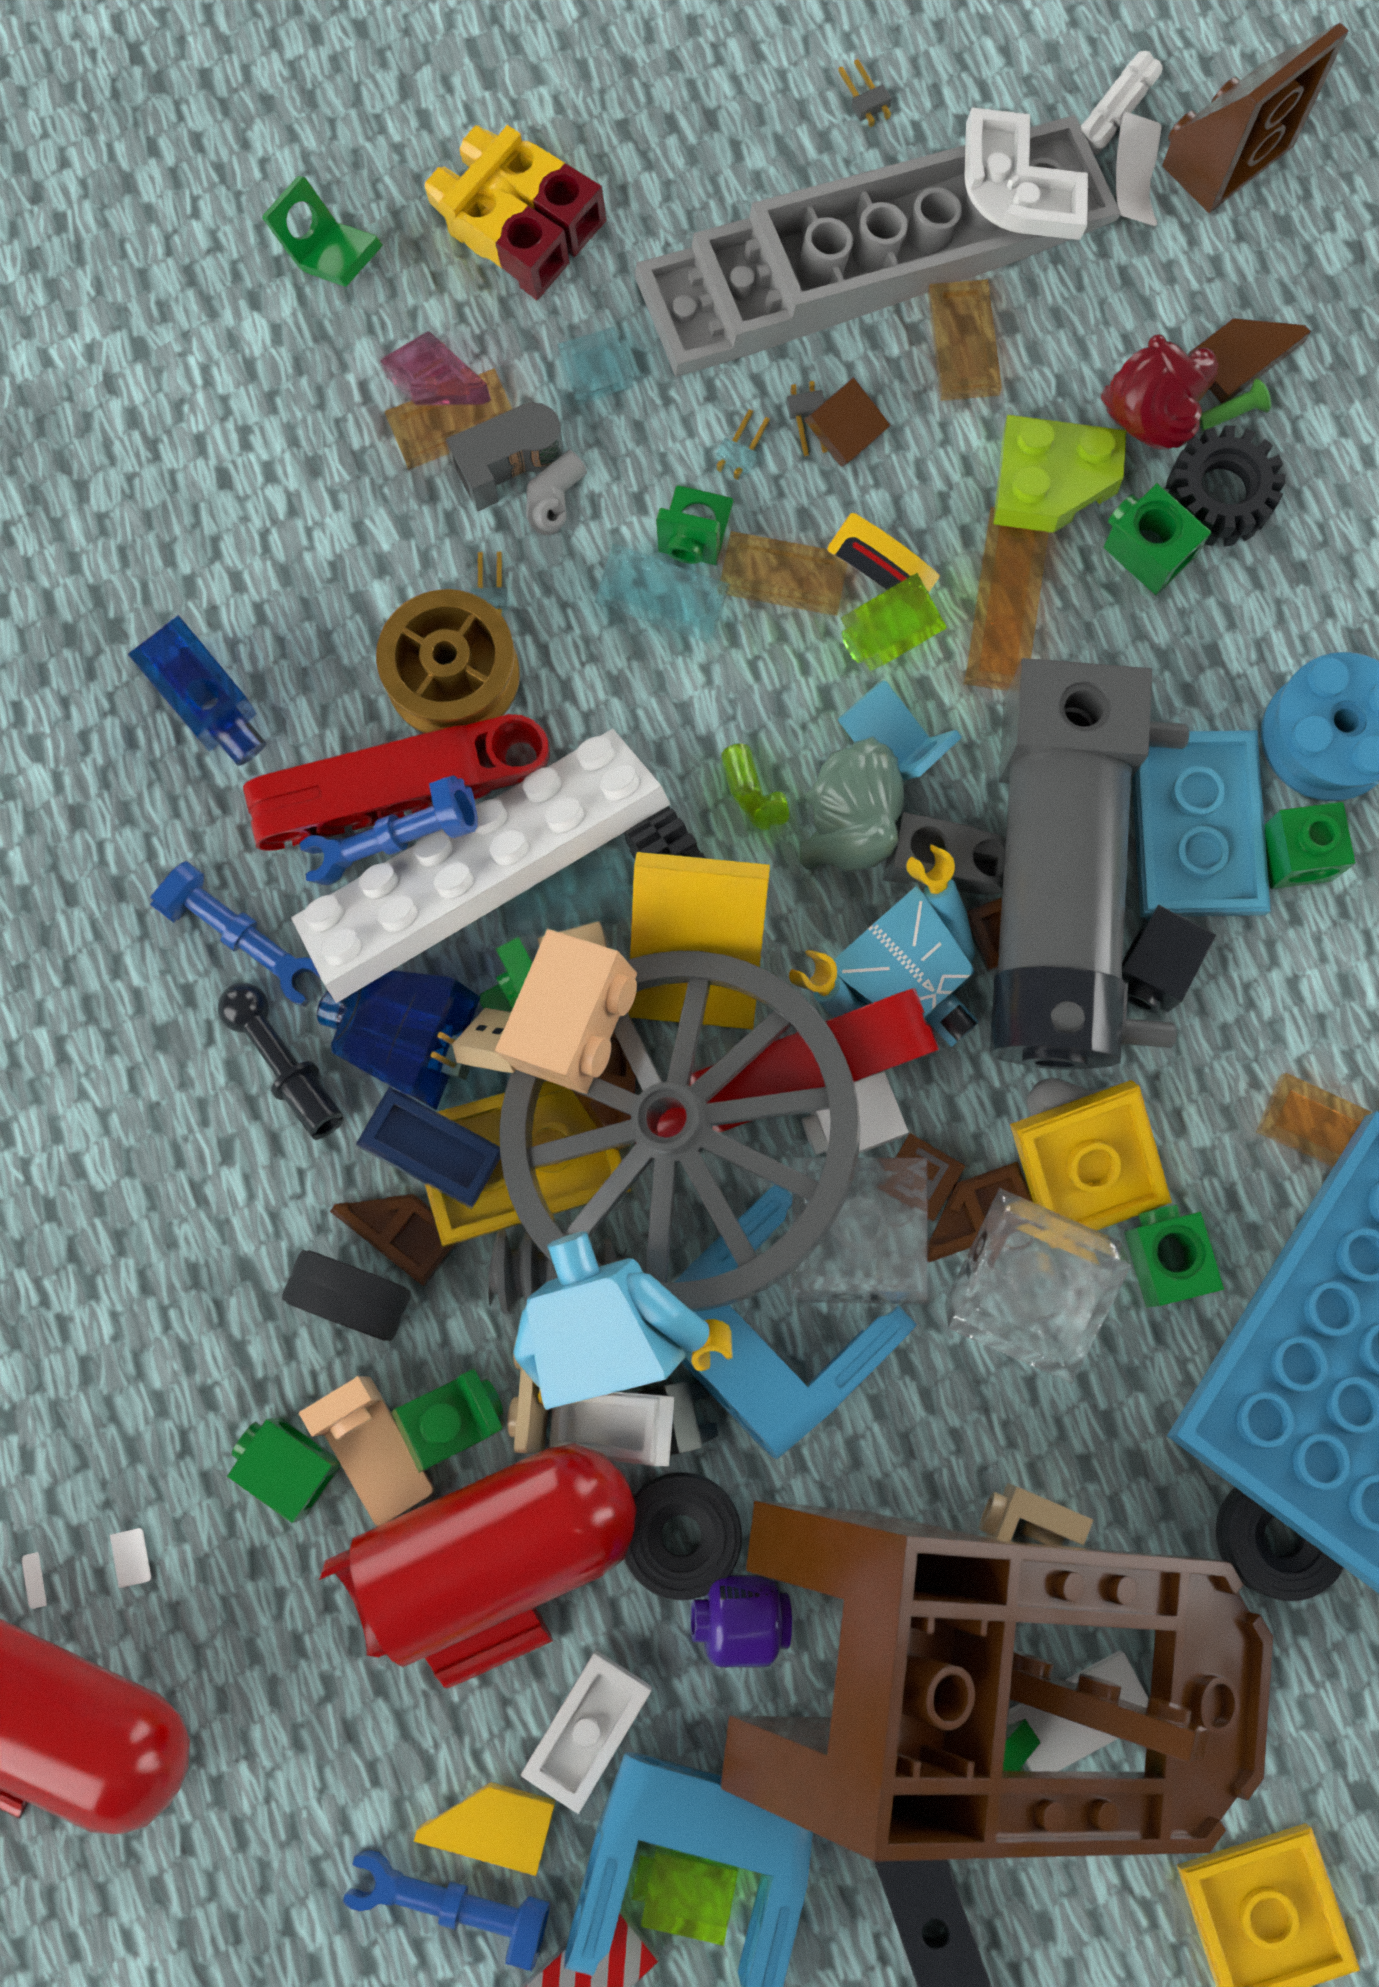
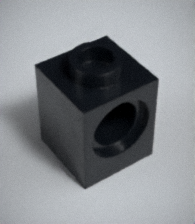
(1164, 960)

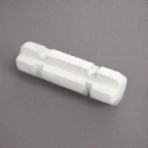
(1121, 98)

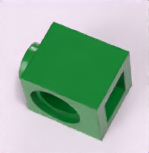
(1151, 562)
(1308, 845)
(1199, 1269)
(282, 1467)

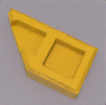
(493, 1827)

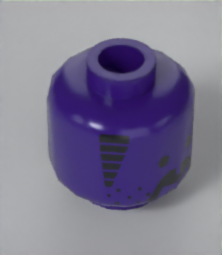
(742, 1621)

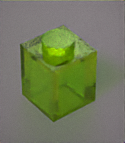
(891, 623)
(685, 1894)

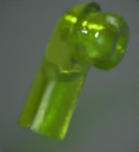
(747, 790)

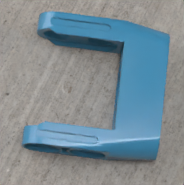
(755, 1382)
(691, 1814)

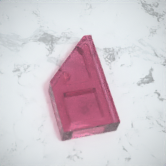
(433, 374)

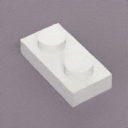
(586, 1731)

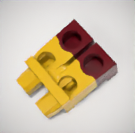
(518, 206)

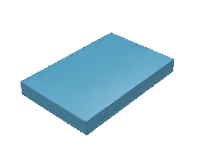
(1202, 827)

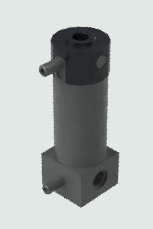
(1069, 761)

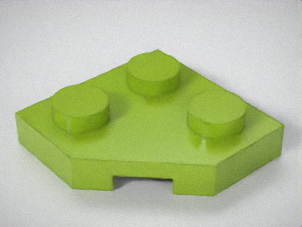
(1055, 471)

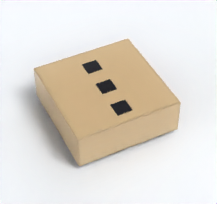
(479, 1040)

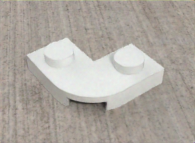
(1013, 192)

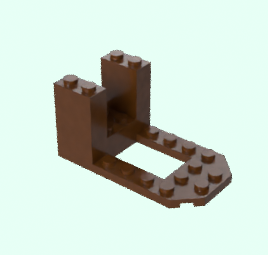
(926, 1691)

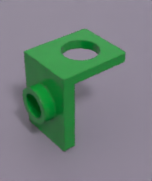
(328, 248)
(692, 537)

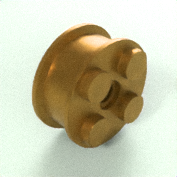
(439, 630)

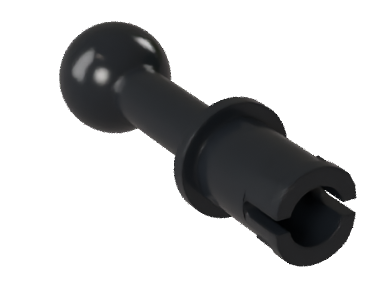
(245, 1010)

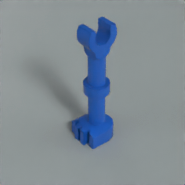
(451, 811)
(185, 891)
(453, 1906)

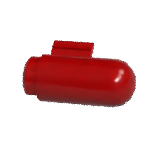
(475, 1564)
(84, 1739)

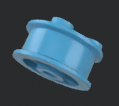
(1325, 728)

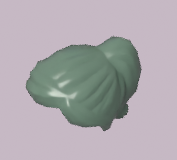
(855, 808)

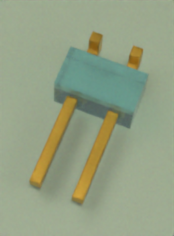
(738, 455)
(495, 596)

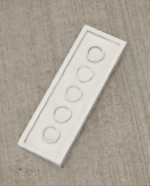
(451, 882)

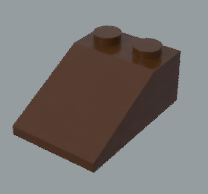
(1250, 121)

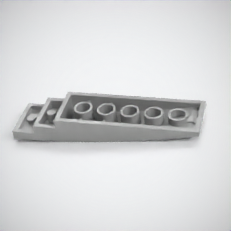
(844, 252)

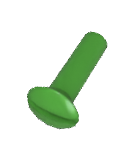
(1257, 398)

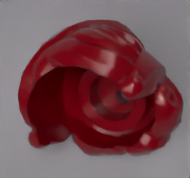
(1160, 393)

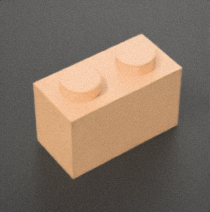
(568, 1011)

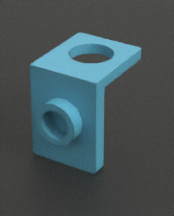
(888, 720)

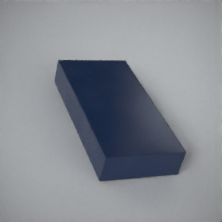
(430, 1147)

